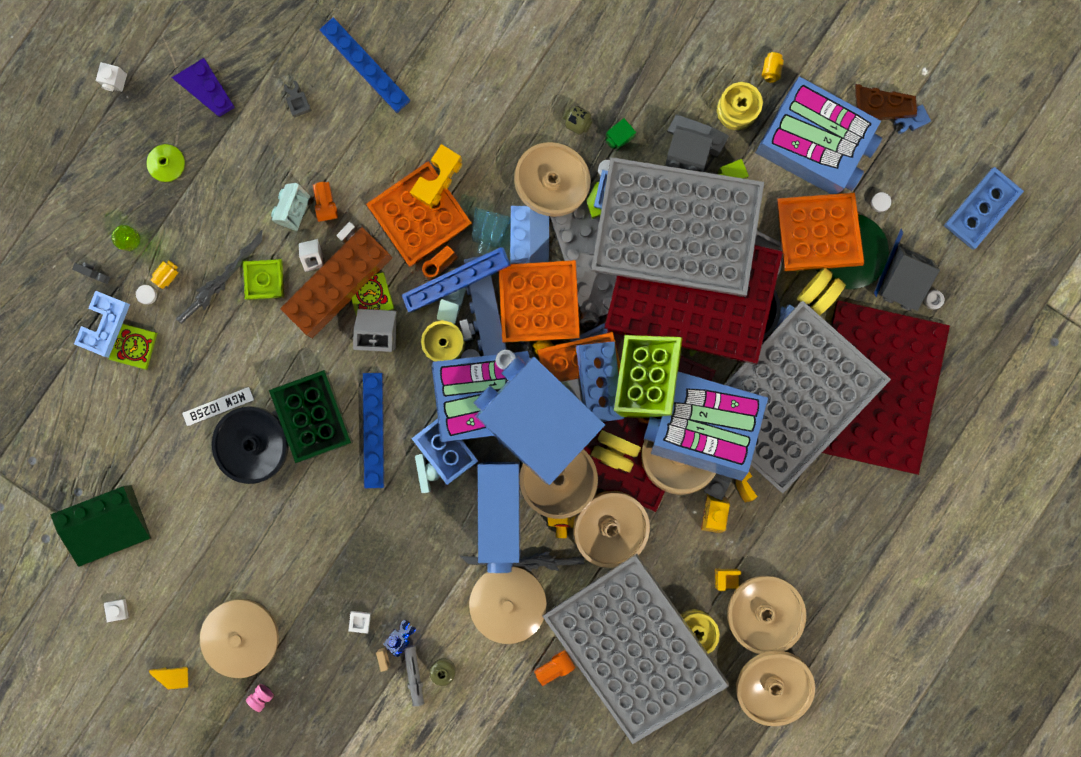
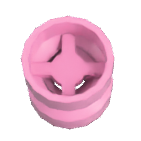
(259, 698)

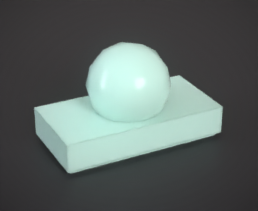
(425, 473)

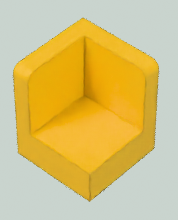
(727, 579)

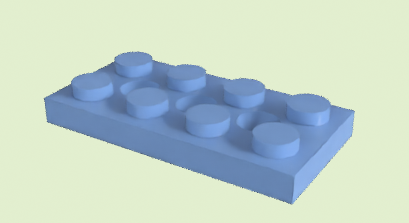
(997, 208)
(589, 373)

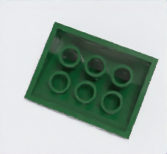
(310, 416)
(101, 525)

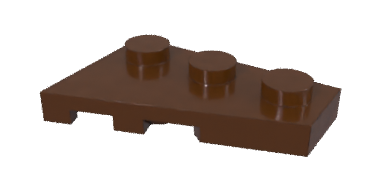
(885, 104)

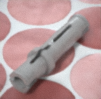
(415, 684)

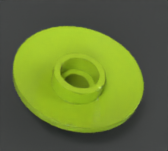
(171, 169)

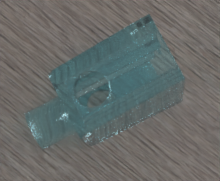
(489, 229)

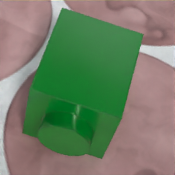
(620, 135)

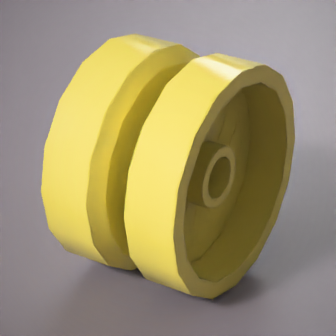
(750, 106)
(823, 294)
(442, 330)
(614, 454)
(707, 628)

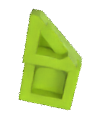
(594, 212)

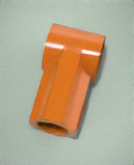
(324, 207)
(440, 261)
(558, 666)

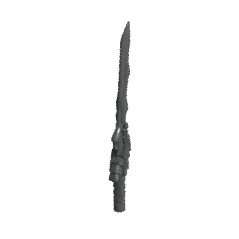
(214, 286)
(536, 561)

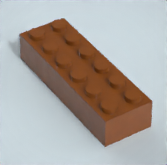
(336, 283)

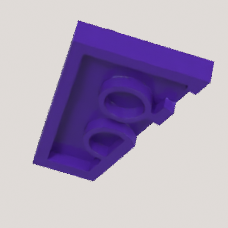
(205, 86)

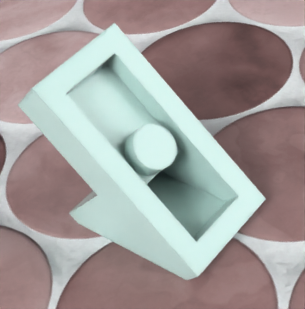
(450, 306)

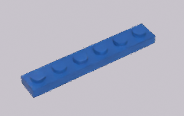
(364, 65)
(456, 279)
(373, 430)

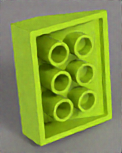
(647, 376)

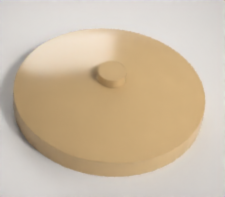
(552, 179)
(673, 475)
(567, 493)
(611, 529)
(508, 605)
(766, 614)
(239, 638)
(775, 688)

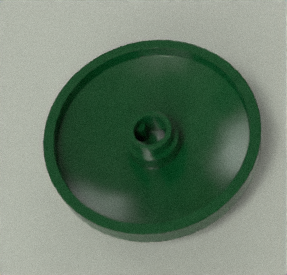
(875, 256)

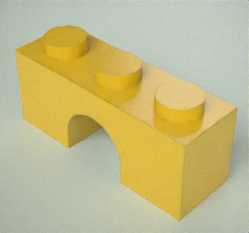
(429, 191)

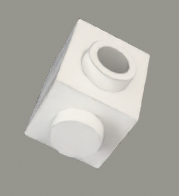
(111, 77)
(311, 255)

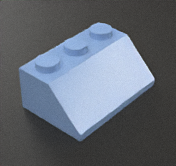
(528, 236)
(448, 457)

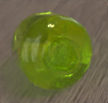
(125, 238)

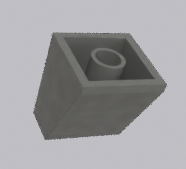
(909, 279)

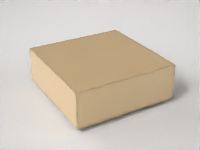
(383, 659)

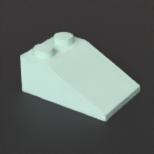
(291, 206)

